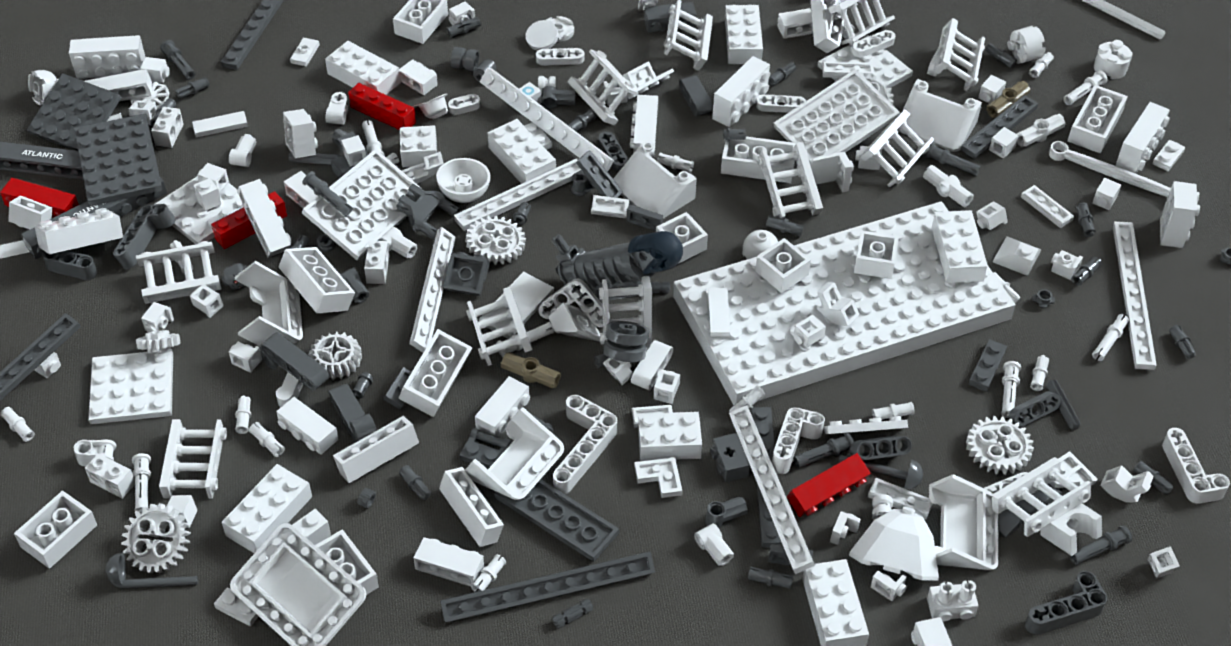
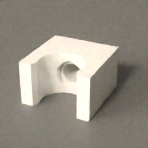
(1064, 529)

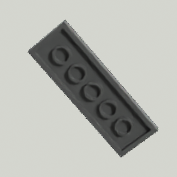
(564, 519)

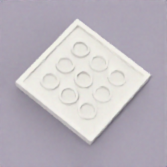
(884, 63)
(192, 218)
(131, 387)

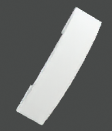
(425, 170)

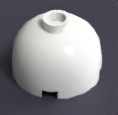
(41, 83)
(758, 242)

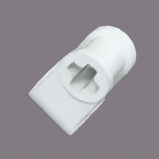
(337, 109)
(87, 449)

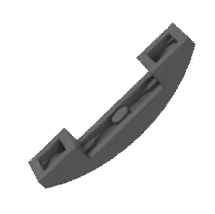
(1009, 522)

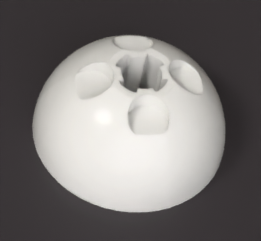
(463, 179)

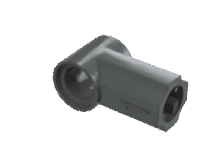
(553, 97)
(340, 135)
(352, 278)
(722, 512)

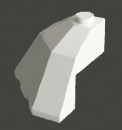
(899, 543)

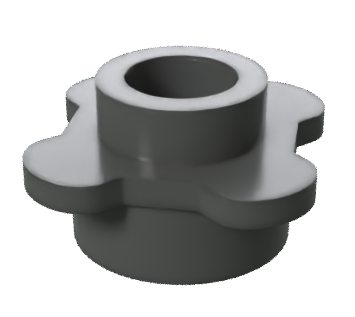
(1226, 255)
(1043, 298)

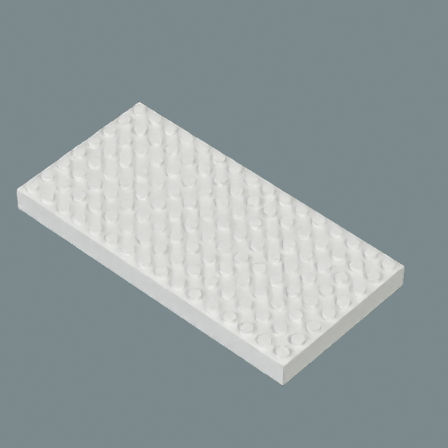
(893, 316)

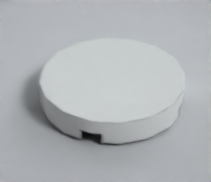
(564, 26)
(542, 35)

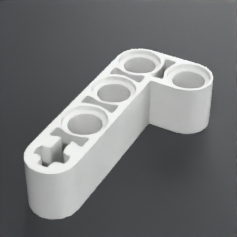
(796, 424)
(1195, 483)

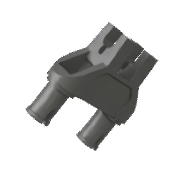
(422, 206)

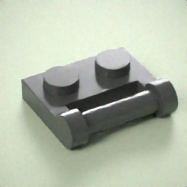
(482, 453)

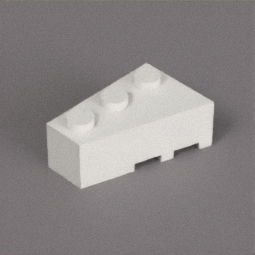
(826, 26)

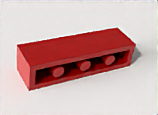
(381, 107)
(58, 200)
(238, 226)
(828, 485)

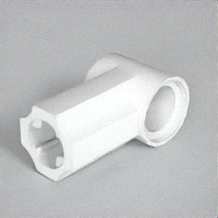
(242, 154)
(399, 243)
(711, 540)

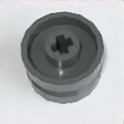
(625, 341)

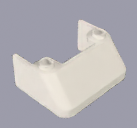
(279, 305)

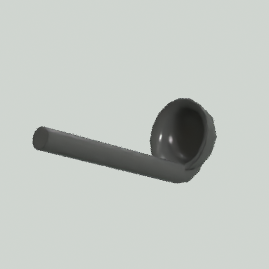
(912, 477)
(117, 573)

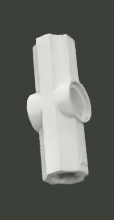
(1040, 130)
(948, 186)

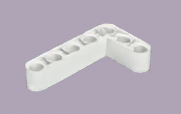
(600, 426)

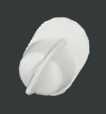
(434, 107)

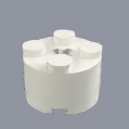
(1026, 44)
(1113, 59)

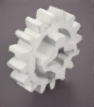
(158, 341)

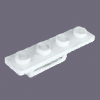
(644, 76)

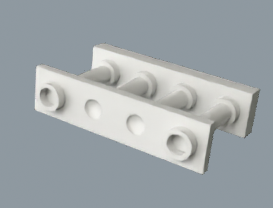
(841, 8)
(702, 35)
(946, 53)
(589, 94)
(883, 143)
(803, 170)
(172, 289)
(643, 305)
(516, 326)
(175, 449)
(1038, 480)

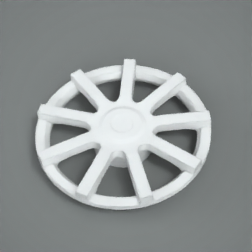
(155, 94)

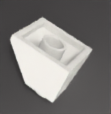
(1017, 255)
(573, 322)

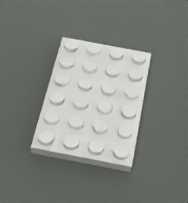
(837, 117)
(373, 192)

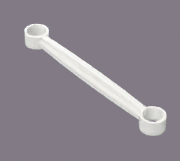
(1105, 168)

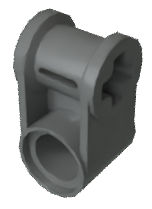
(581, 184)

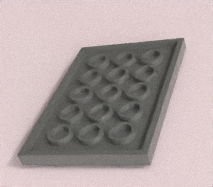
(117, 159)

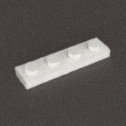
(857, 425)

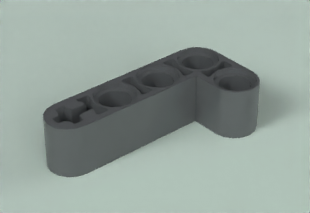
(141, 231)
(281, 352)
(351, 413)
(1041, 617)

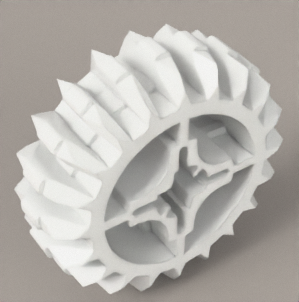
(337, 354)

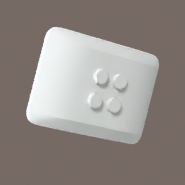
(297, 589)

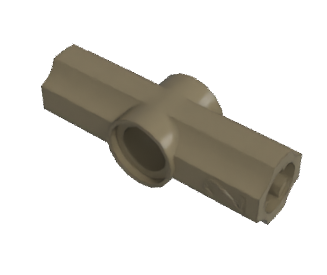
(1008, 98)
(530, 370)

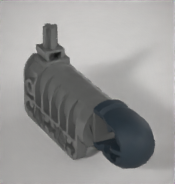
(618, 264)

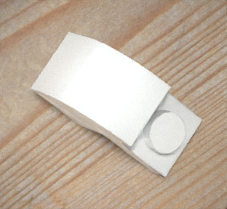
(834, 308)
(1124, 486)

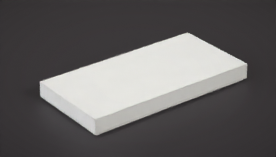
(529, 295)

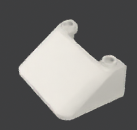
(940, 118)
(651, 185)
(523, 461)
(967, 524)

